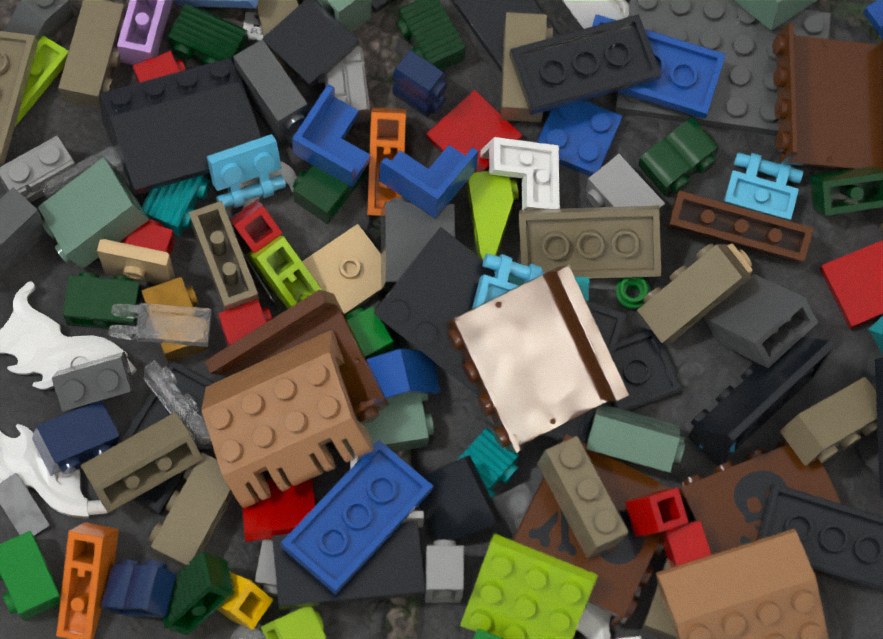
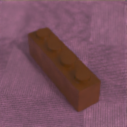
(740, 226)

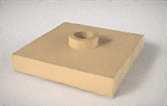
(135, 262)
(348, 269)

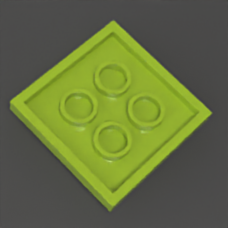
(527, 594)

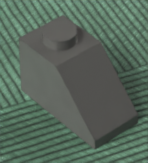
(40, 17)

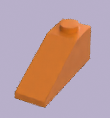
(386, 140)
(87, 564)

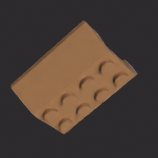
(281, 418)
(746, 593)

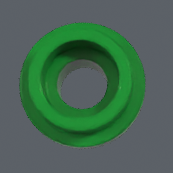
(637, 283)

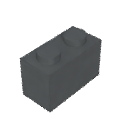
(93, 381)

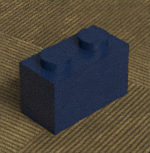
(75, 438)

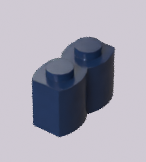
(419, 84)
(138, 588)

